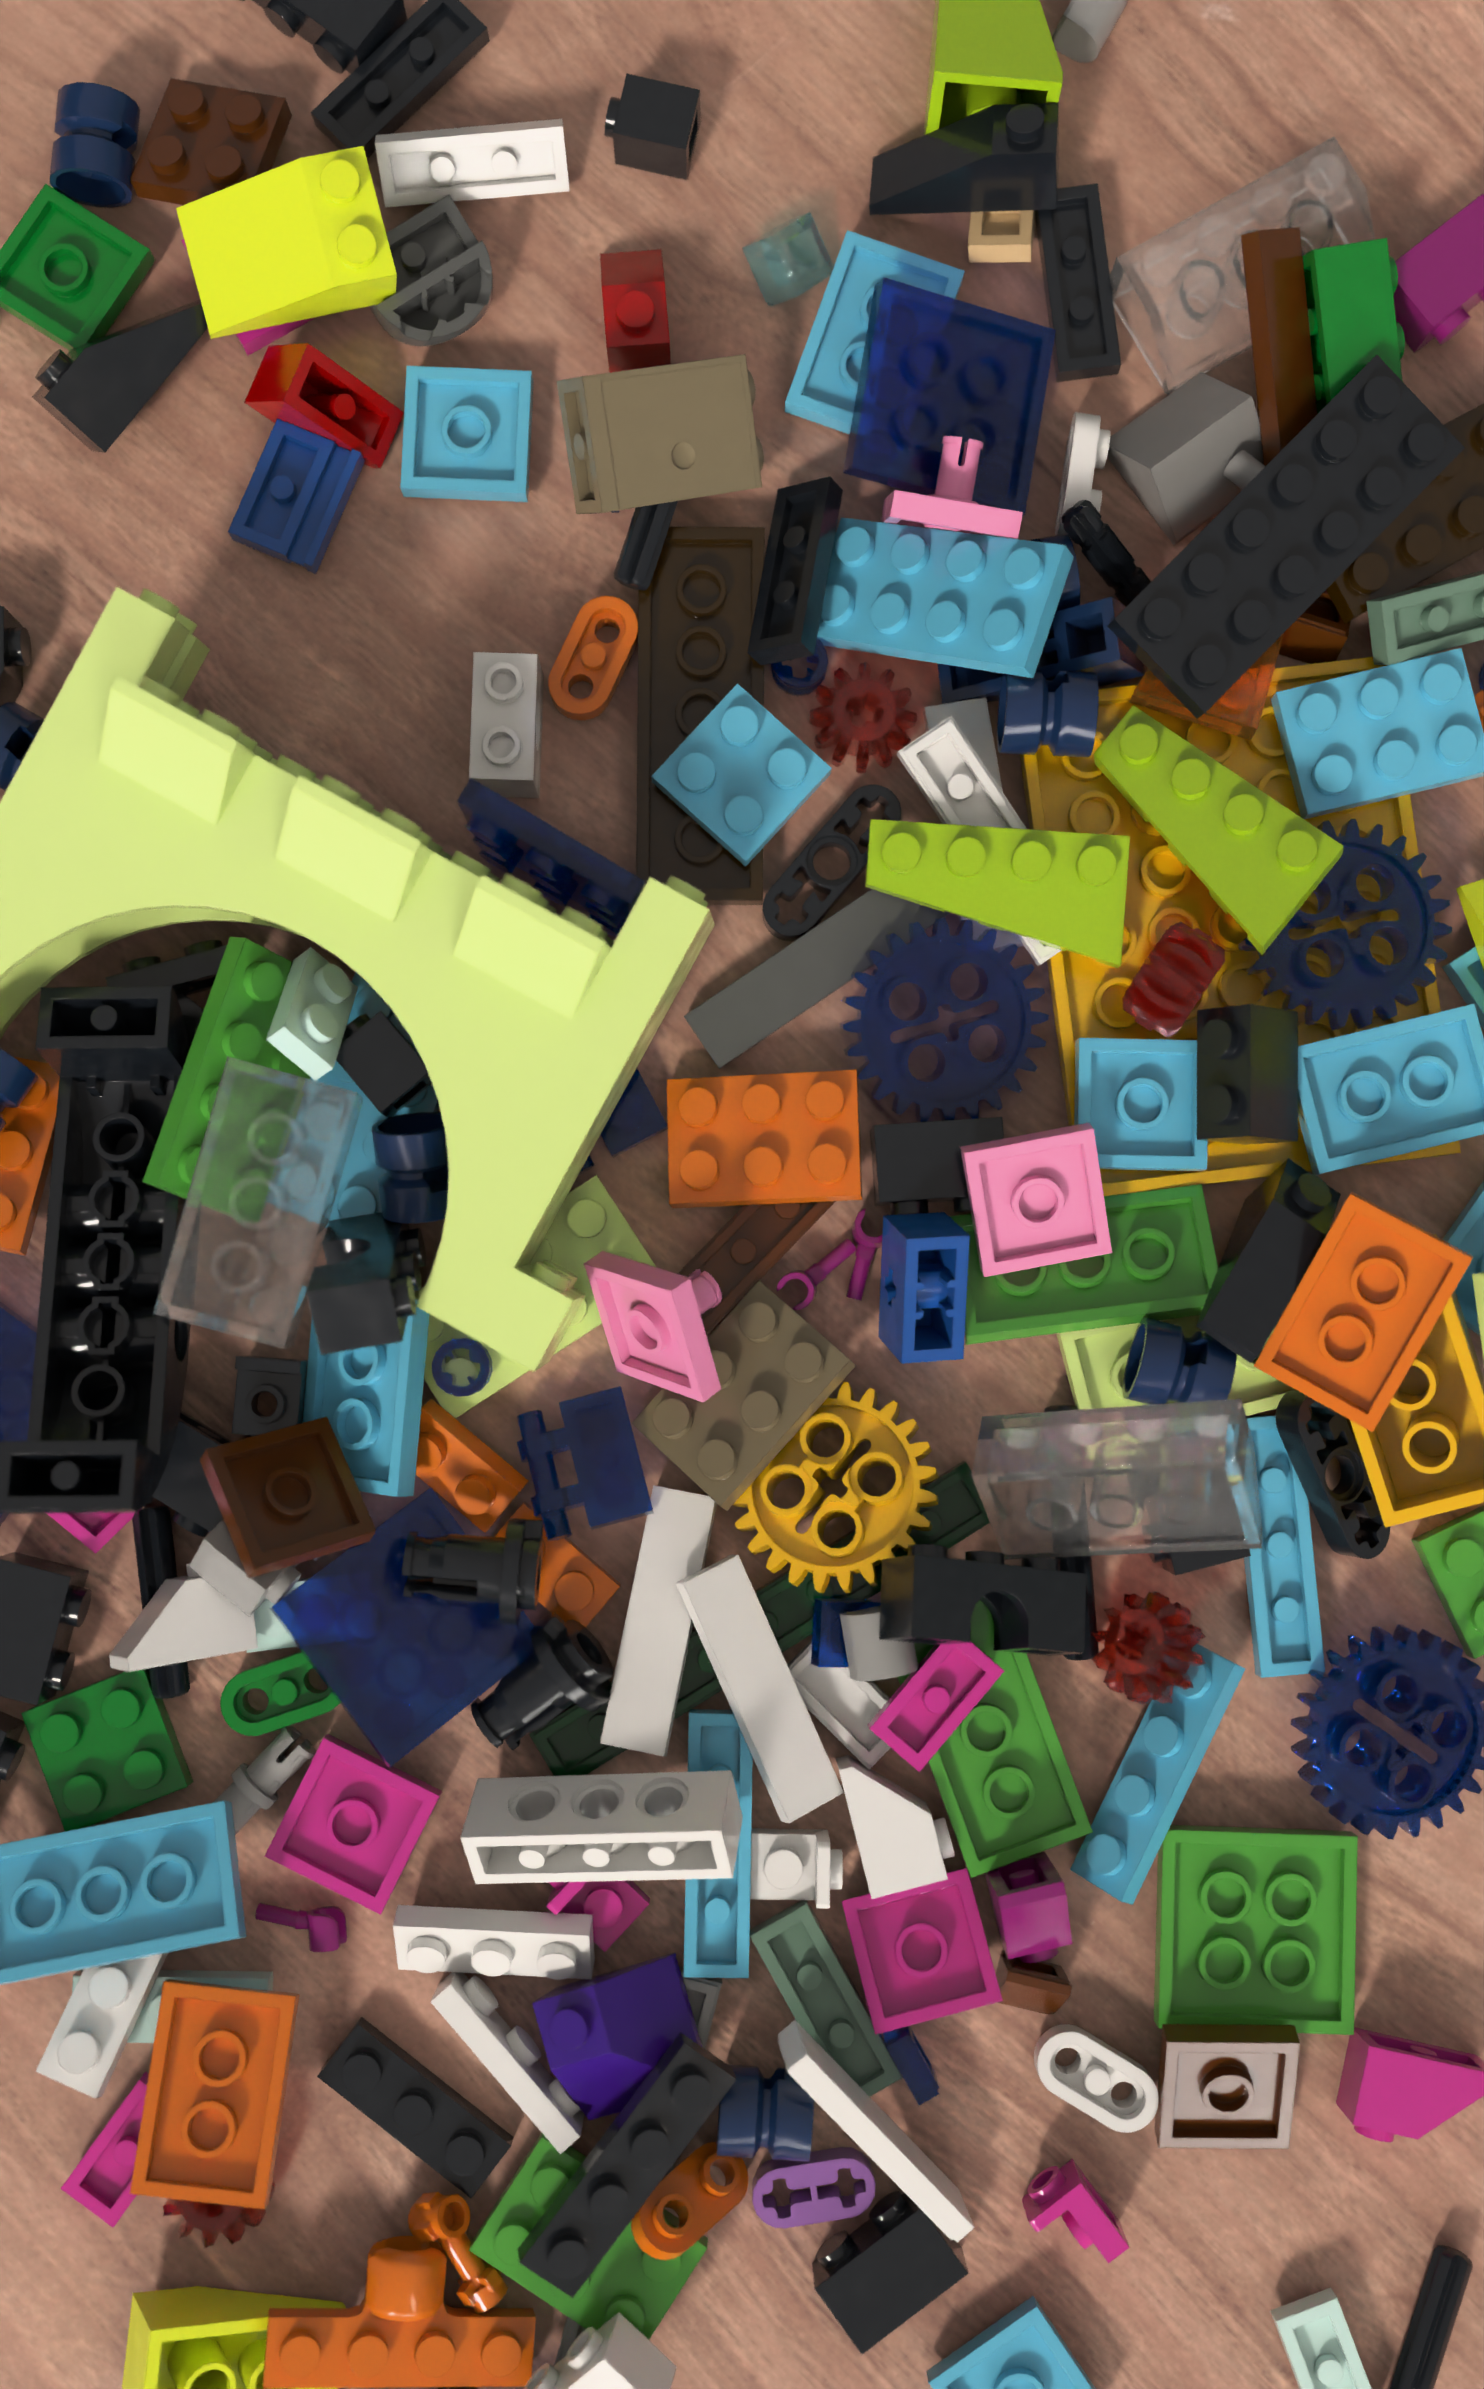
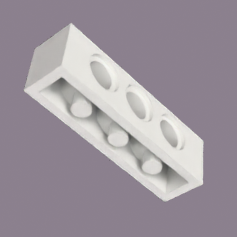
(603, 1827)

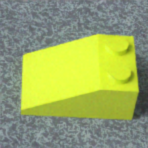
(289, 244)
(202, 2337)

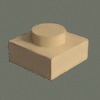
(1001, 236)

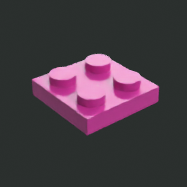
(353, 1823)
(922, 1953)

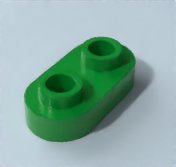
(288, 1692)

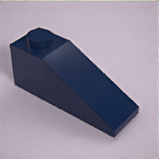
(1075, 642)

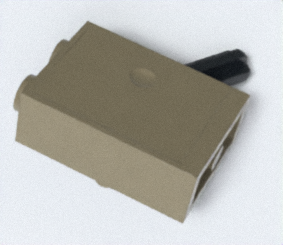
(656, 441)

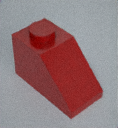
(635, 309)
(324, 398)

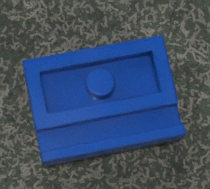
(296, 496)

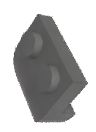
(440, 277)

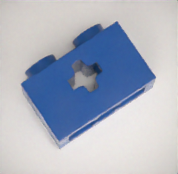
(923, 1287)

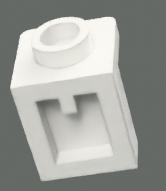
(794, 1865)

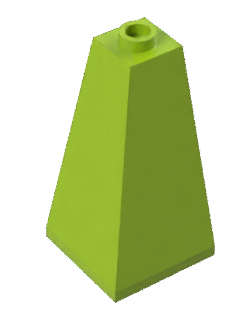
(989, 57)

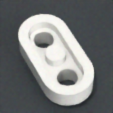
(1085, 451)
(1092, 2077)

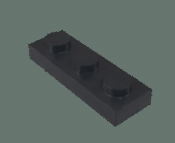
(401, 75)
(1078, 285)
(795, 571)
(416, 2107)

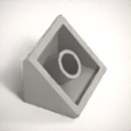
(1180, 452)

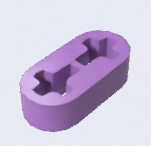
(816, 2203)

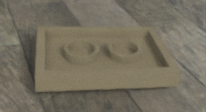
(771, 1382)

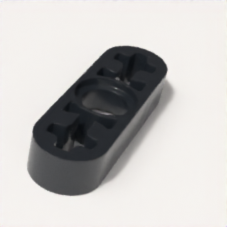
(788, 888)
(1310, 1459)

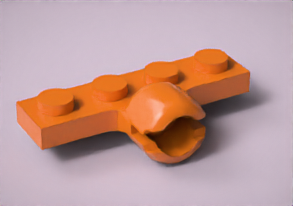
(399, 2332)

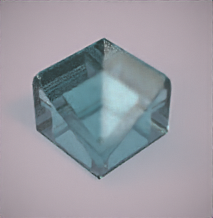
(789, 259)

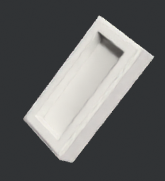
(841, 1705)

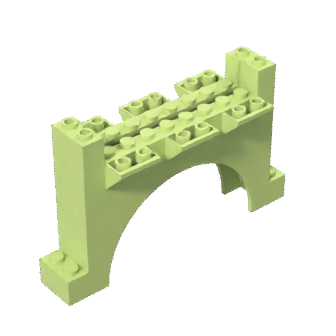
(521, 1014)

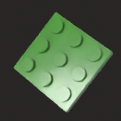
(1256, 1928)

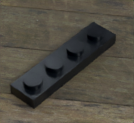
(626, 2165)

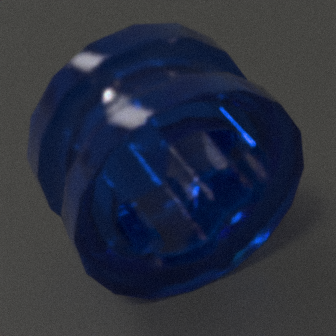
(802, 686)
(447, 1380)

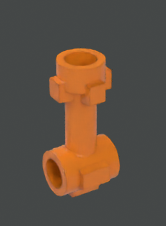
(446, 2220)

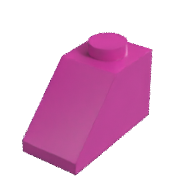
(1404, 2085)

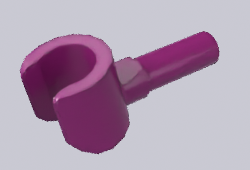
(864, 1255)
(818, 1271)
(324, 1925)

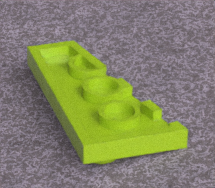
(1231, 834)
(1022, 881)

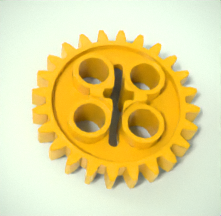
(880, 1521)

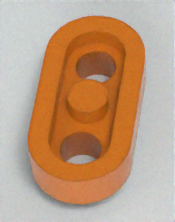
(591, 660)
(694, 2198)

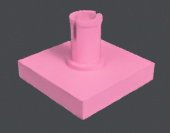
(952, 503)
(1036, 1199)
(657, 1323)

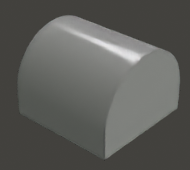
(1086, 27)
(870, 1657)

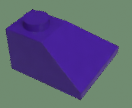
(613, 2031)

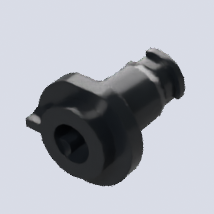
(479, 1568)
(561, 1671)

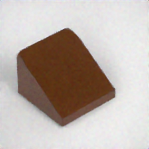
(1316, 634)
(1032, 1986)

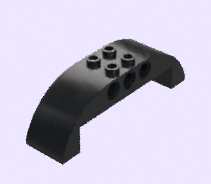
(103, 1362)

